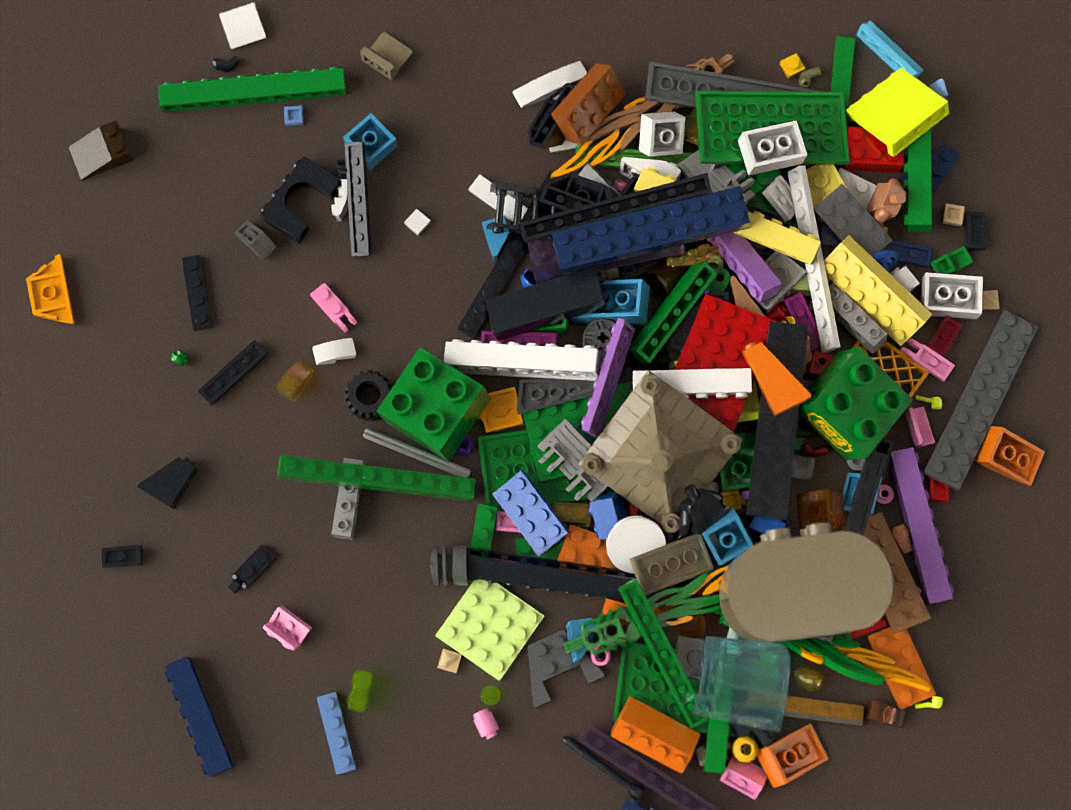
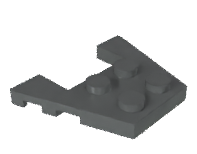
(550, 659)

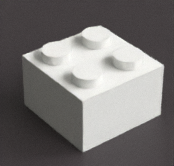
(662, 134)

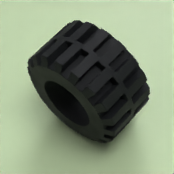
(357, 385)

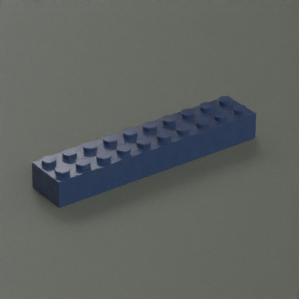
(651, 230)

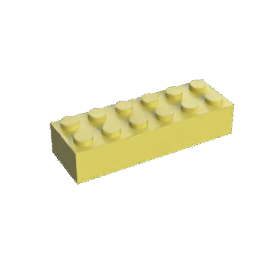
(875, 291)

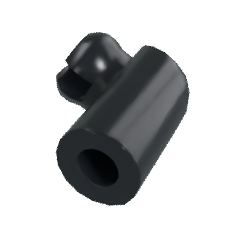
(224, 65)

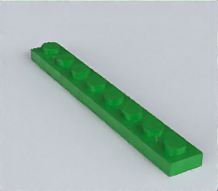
(661, 651)

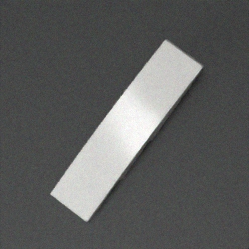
(546, 85)

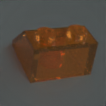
(821, 507)

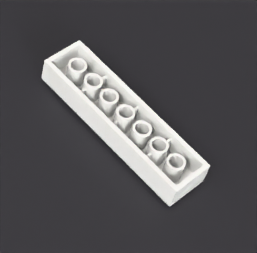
(524, 360)

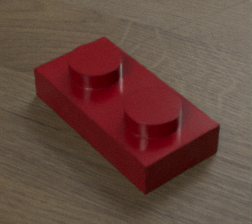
(944, 335)

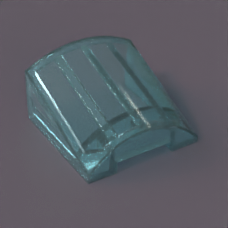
(744, 682)

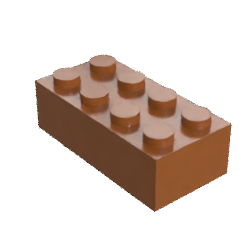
(589, 103)

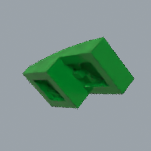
(952, 262)

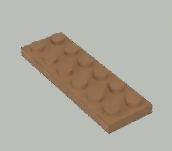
(906, 605)

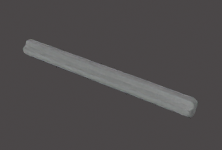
(416, 453)

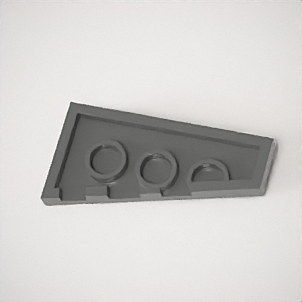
(547, 392)

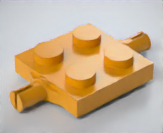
(501, 411)

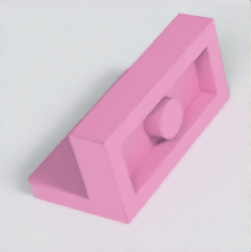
(919, 427)
(744, 777)

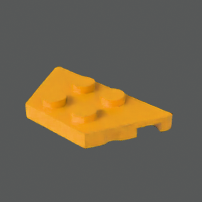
(50, 292)

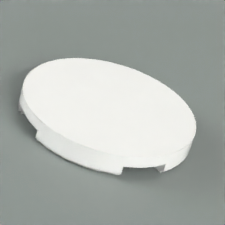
(631, 538)

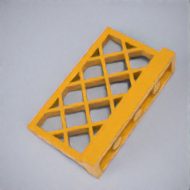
(908, 362)

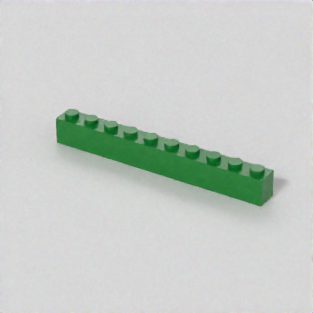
(252, 89)
(375, 478)

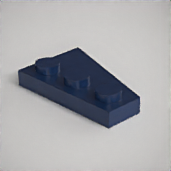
(941, 163)

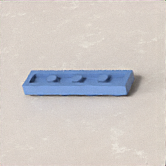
(336, 733)

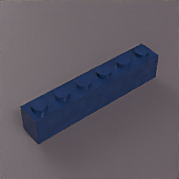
(199, 717)

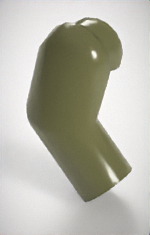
(806, 77)

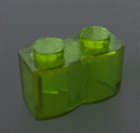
(362, 685)

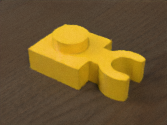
(733, 500)

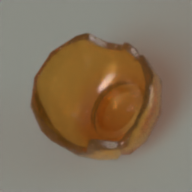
(692, 628)

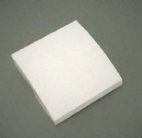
(242, 25)

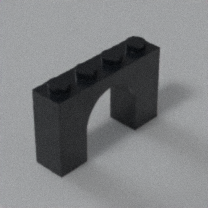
(304, 174)

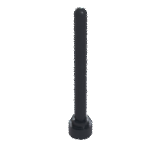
(634, 789)

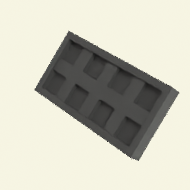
(848, 217)

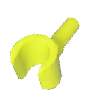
(936, 402)
(937, 702)

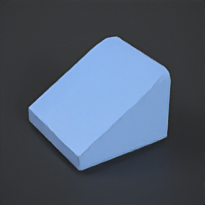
(940, 88)

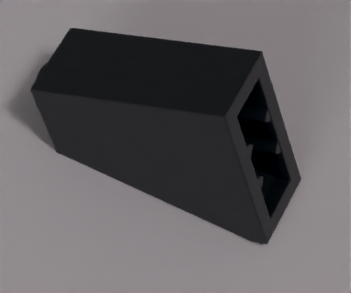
(170, 481)

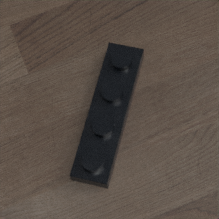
(197, 292)
(232, 372)

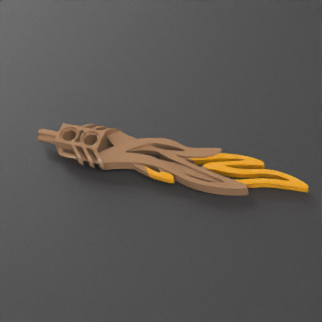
(629, 118)

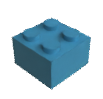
(377, 140)
(727, 538)

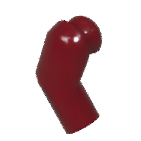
(811, 452)

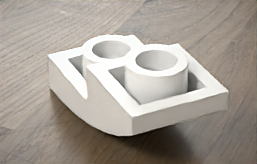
(341, 203)
(334, 350)

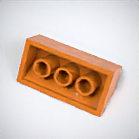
(655, 734)

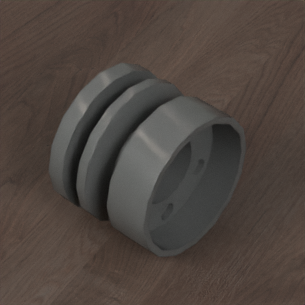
(594, 331)
(449, 565)

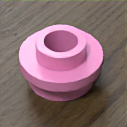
(885, 500)

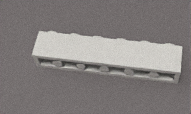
(705, 382)

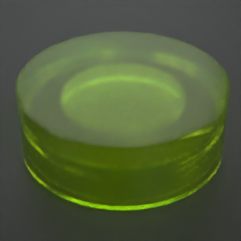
(490, 695)

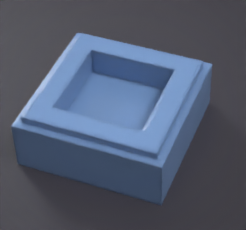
(293, 115)

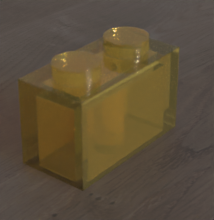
(573, 513)

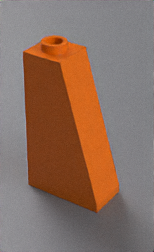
(775, 381)

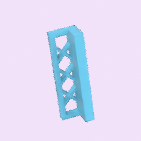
(887, 49)

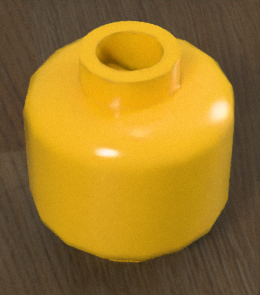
(749, 754)

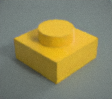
(792, 66)

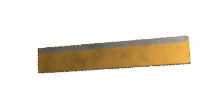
(824, 711)

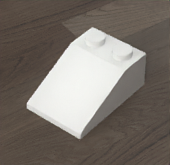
(635, 165)

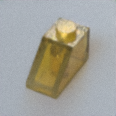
(295, 380)

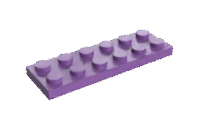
(608, 378)

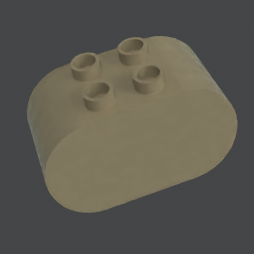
(805, 585)

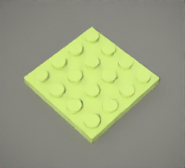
(490, 627)

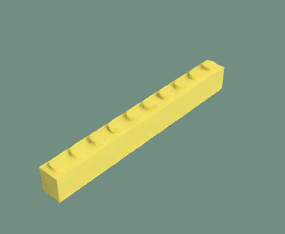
(762, 231)

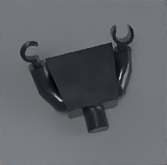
(700, 510)

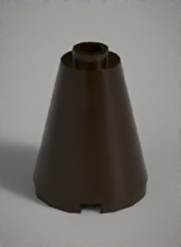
(664, 278)

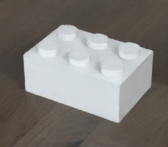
(772, 147)
(952, 295)

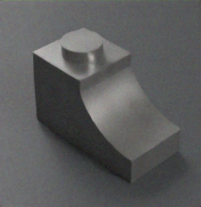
(255, 239)

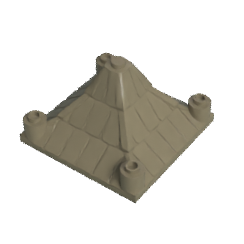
(659, 448)

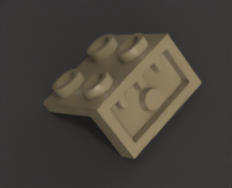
(386, 55)

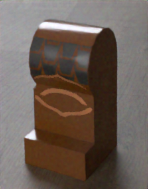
(885, 714)

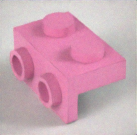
(287, 628)

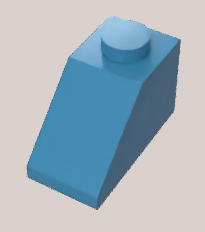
(496, 241)
(573, 629)

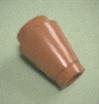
(902, 538)

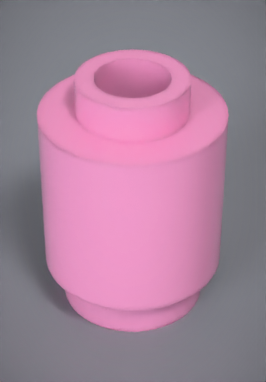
(601, 660)
(486, 723)

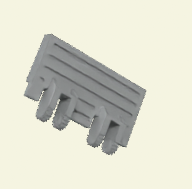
(719, 178)
(571, 448)

